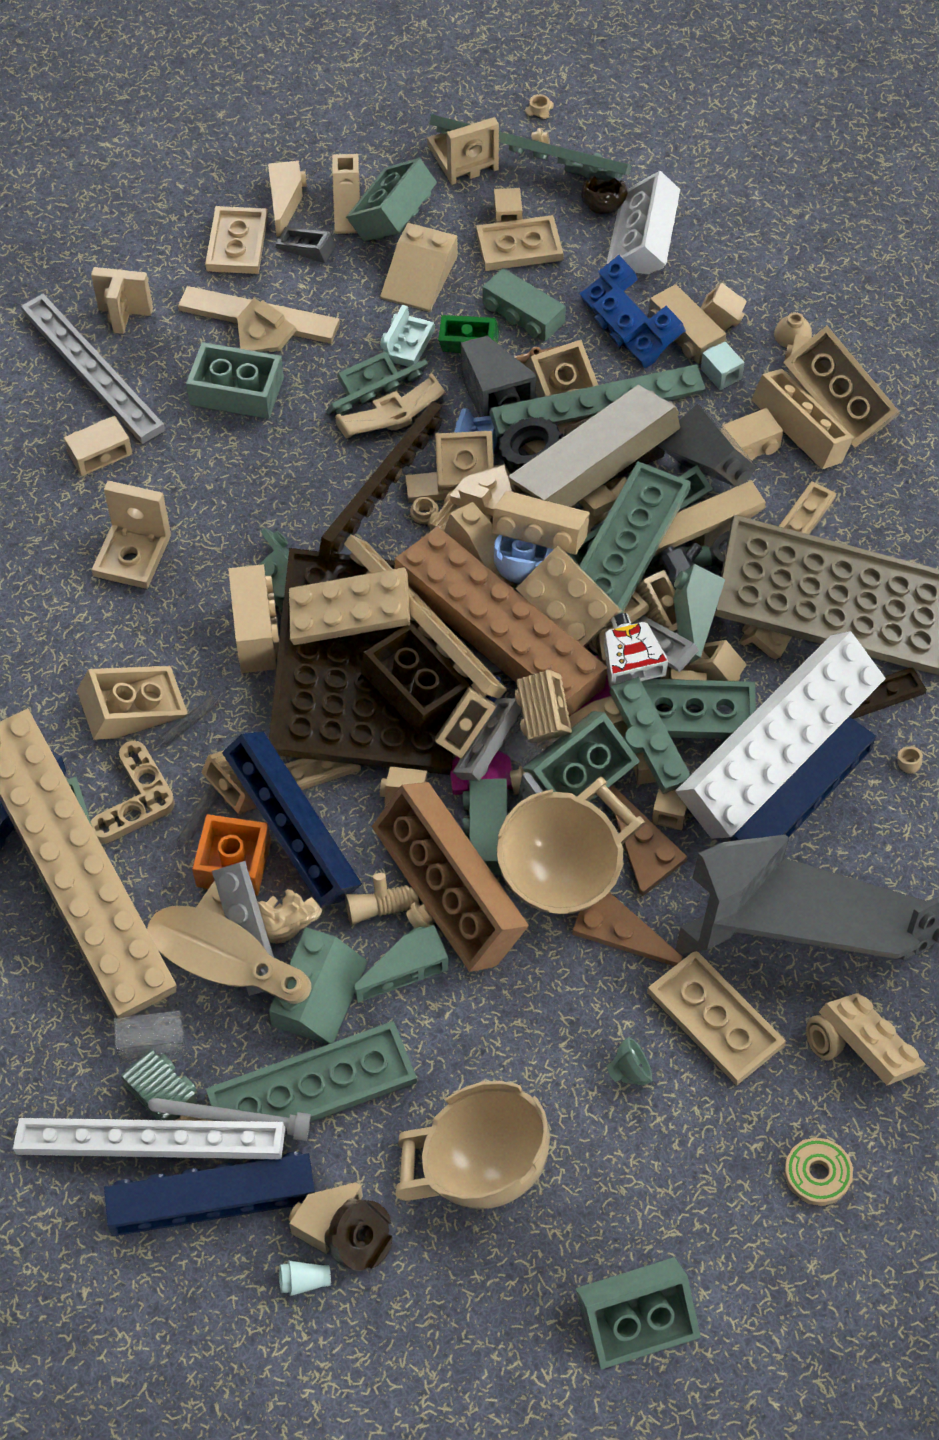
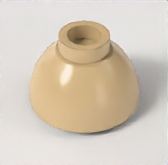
(789, 327)
(824, 1038)

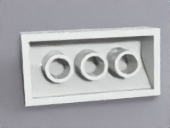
(645, 224)

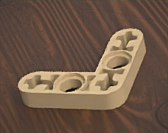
(146, 792)

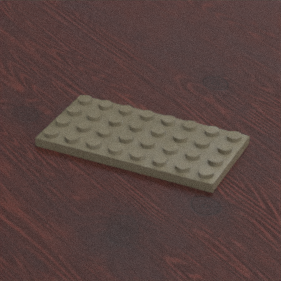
(830, 588)

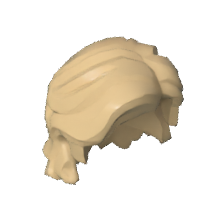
(289, 918)

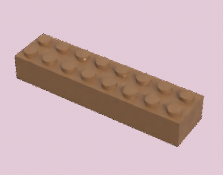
(498, 617)

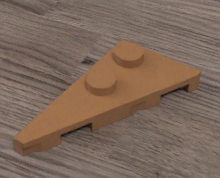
(649, 850)
(618, 927)

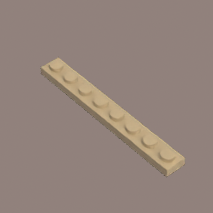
(432, 626)

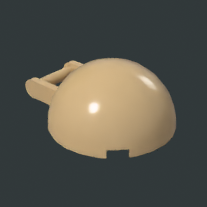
(563, 849)
(480, 1148)

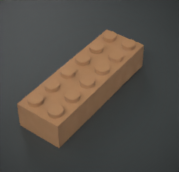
(449, 876)

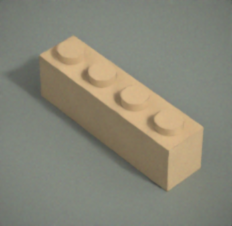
(802, 418)

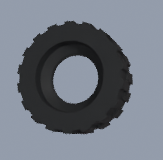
(524, 432)

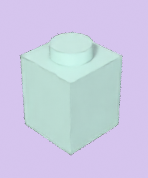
(722, 365)

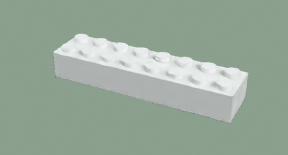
(780, 735)

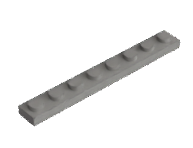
(93, 369)

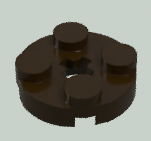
(343, 1230)

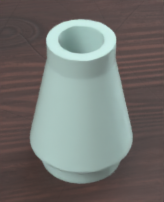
(302, 1277)

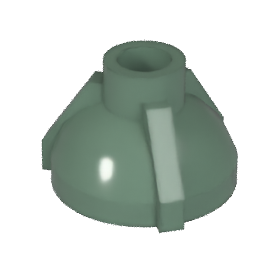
(626, 1064)

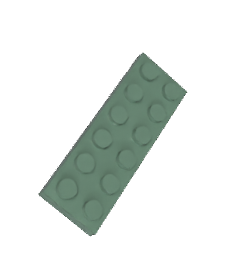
(633, 531)
(323, 1078)

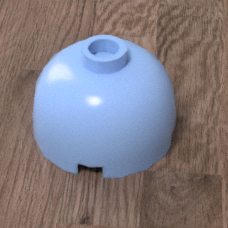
(517, 558)

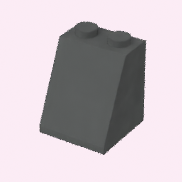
(494, 375)
(710, 446)

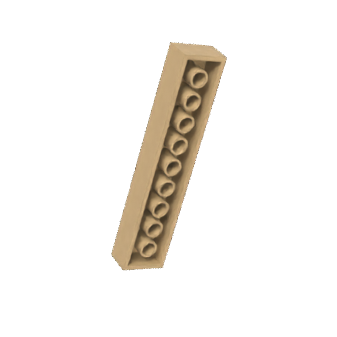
(78, 872)

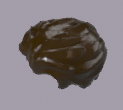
(604, 195)

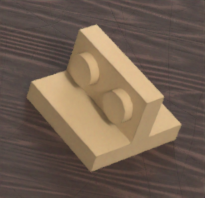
(121, 295)

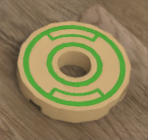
(814, 1190)

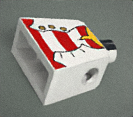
(632, 651)

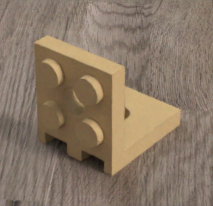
(467, 149)
(137, 527)

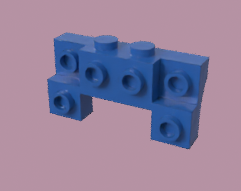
(629, 325)

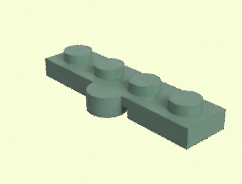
(649, 735)

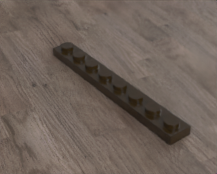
(378, 484)

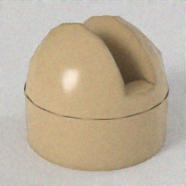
(910, 759)

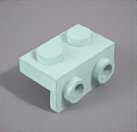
(406, 338)

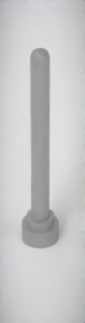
(295, 1125)

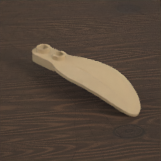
(222, 952)

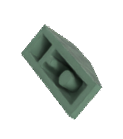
(696, 604)
(408, 961)

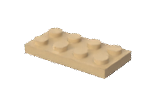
(349, 606)
(716, 1017)

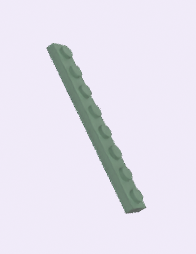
(543, 150)
(589, 401)

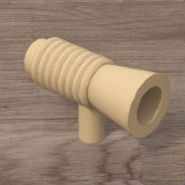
(382, 902)

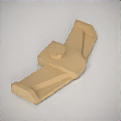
(391, 410)

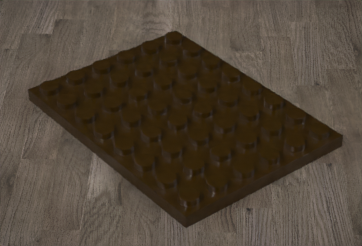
(324, 701)

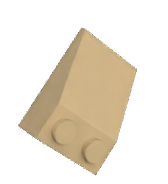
(420, 267)
(562, 371)
(129, 699)

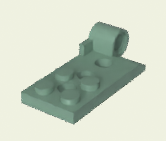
(709, 696)

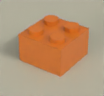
(229, 842)

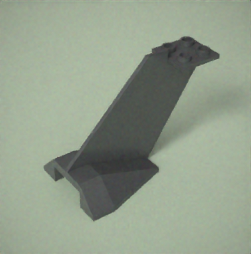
(791, 901)

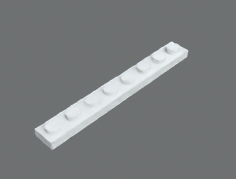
(149, 1138)

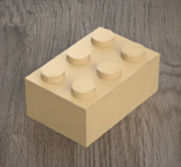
(254, 618)

